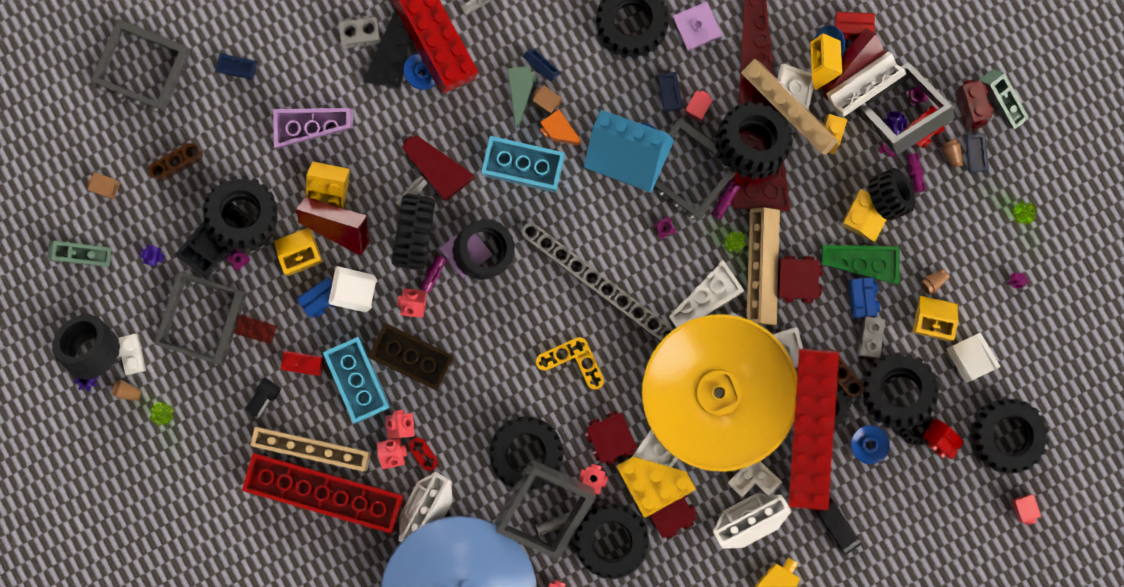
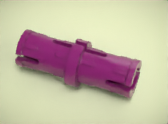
(916, 172)
(725, 200)
(433, 273)

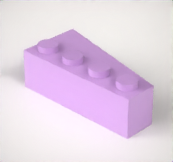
(301, 125)

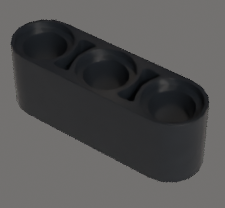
(839, 528)

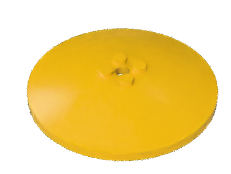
(756, 384)

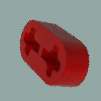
(427, 451)

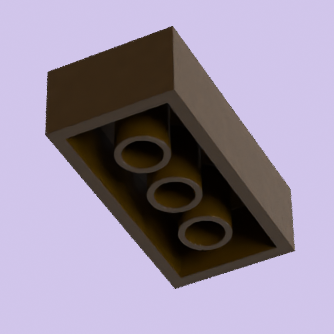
(411, 357)

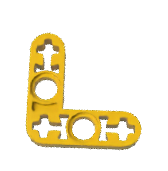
(579, 356)

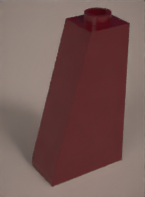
(859, 55)
(440, 170)
(335, 223)

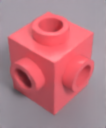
(412, 303)
(399, 425)
(391, 453)
(594, 470)

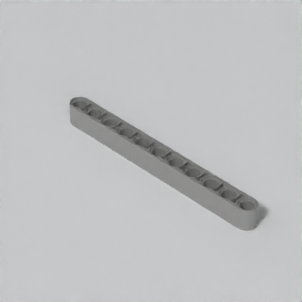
(597, 286)

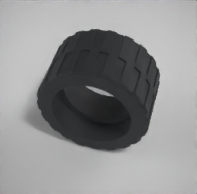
(499, 233)
(74, 334)

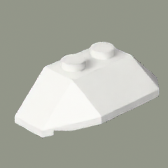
(427, 503)
(751, 520)

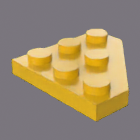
(654, 484)

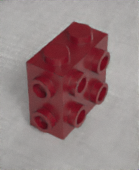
(973, 104)
(799, 279)
(610, 438)
(674, 517)

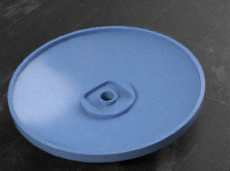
(458, 554)

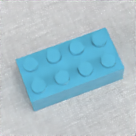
(523, 164)
(357, 380)

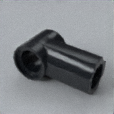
(265, 393)

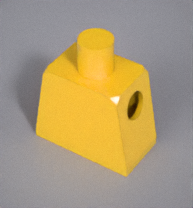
(836, 126)
(780, 576)

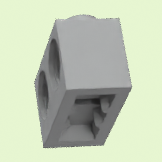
(360, 38)
(871, 337)

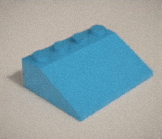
(627, 151)

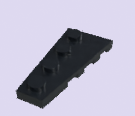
(390, 56)

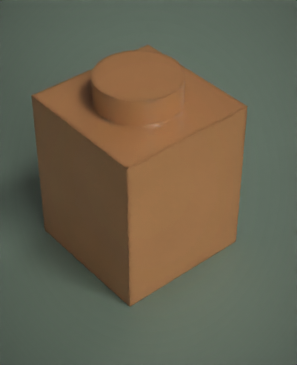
(546, 100)
(103, 185)

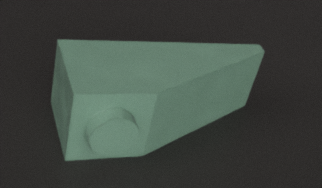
(521, 88)
(1004, 98)
(78, 253)

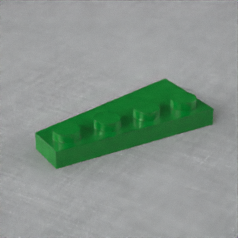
(868, 261)

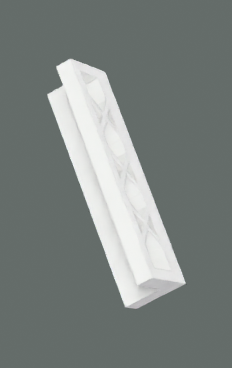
(864, 82)

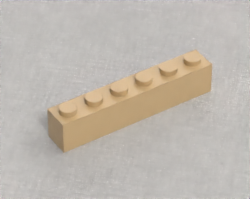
(790, 107)
(763, 266)
(310, 449)

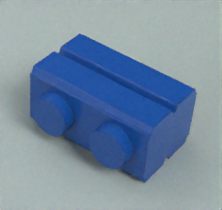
(317, 298)
(863, 298)

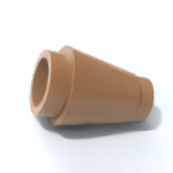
(953, 152)
(933, 282)
(126, 391)

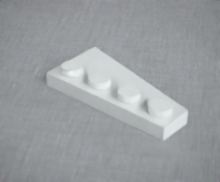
(709, 296)

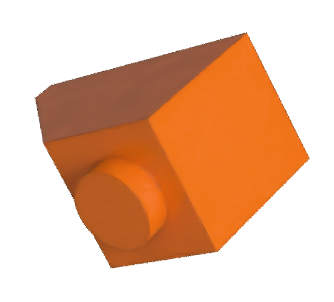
(558, 129)

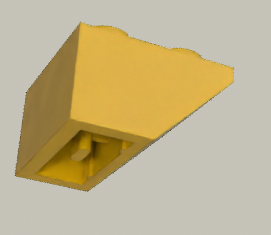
(825, 60)
(327, 183)
(298, 252)
(936, 319)

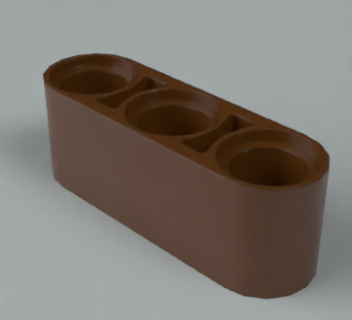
(166, 162)
(848, 379)

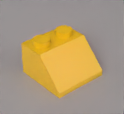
(863, 217)

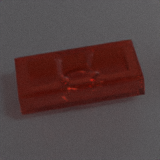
(255, 329)

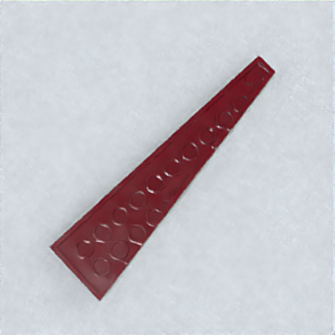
(756, 44)

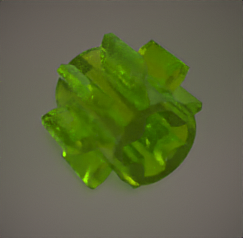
(1025, 212)
(735, 242)
(161, 413)

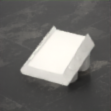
(352, 289)
(972, 358)

